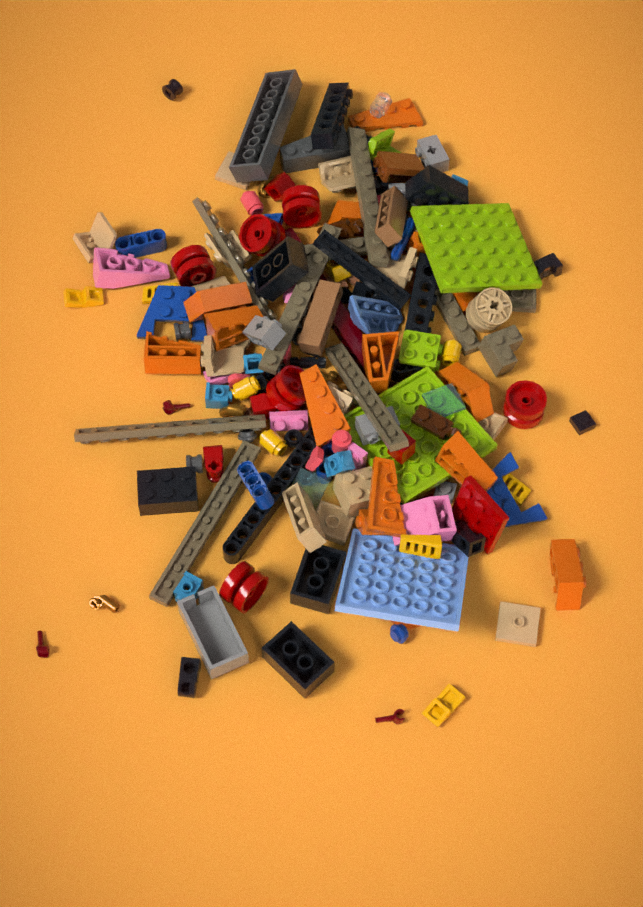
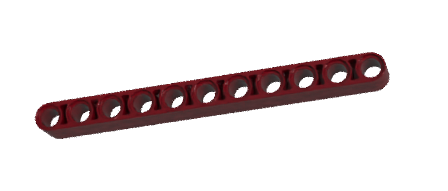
(342, 325)

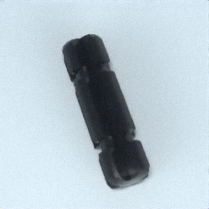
(307, 362)

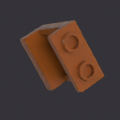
(396, 164)

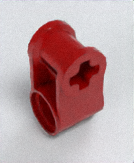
(213, 462)

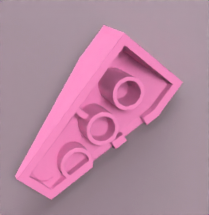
(118, 270)

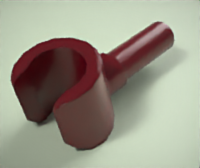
(169, 408)
(42, 650)
(394, 718)

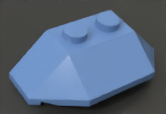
(374, 315)

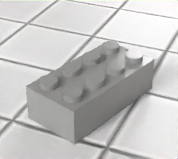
(213, 632)

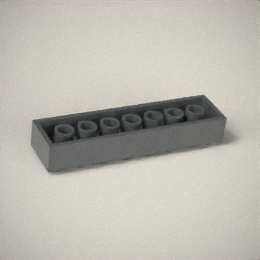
(266, 126)

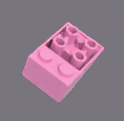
(428, 517)

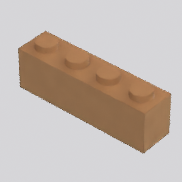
(391, 216)
(320, 317)

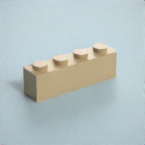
(303, 517)

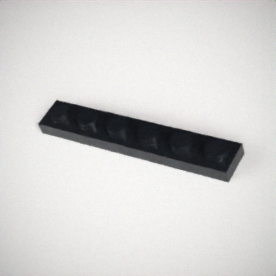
(362, 269)

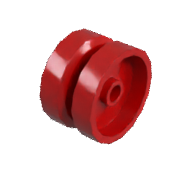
(301, 206)
(260, 234)
(193, 266)
(286, 389)
(524, 404)
(243, 587)

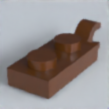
(348, 228)
(433, 423)

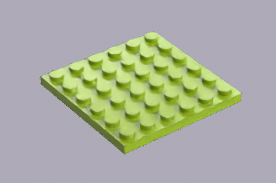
(475, 247)
(421, 470)

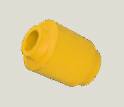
(450, 352)
(245, 388)
(273, 442)

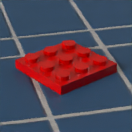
(480, 512)

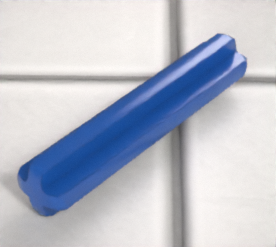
(407, 232)

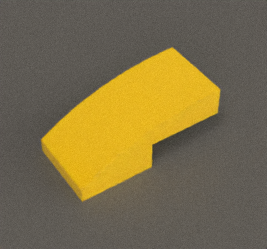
(83, 298)
(443, 705)

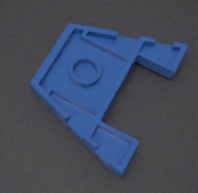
(169, 307)
(501, 495)

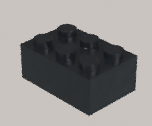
(435, 188)
(280, 269)
(167, 491)
(318, 579)
(298, 659)

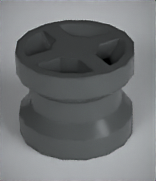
(182, 331)
(195, 461)

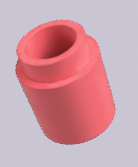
(252, 203)
(340, 441)

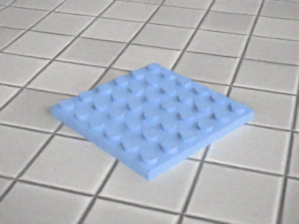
(402, 585)

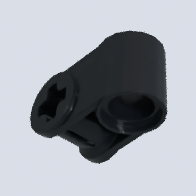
(406, 371)

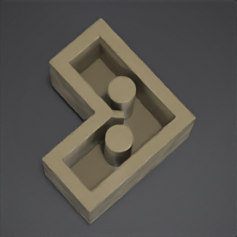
(499, 348)

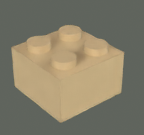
(353, 490)

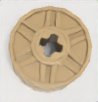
(484, 318)

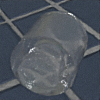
(380, 104)

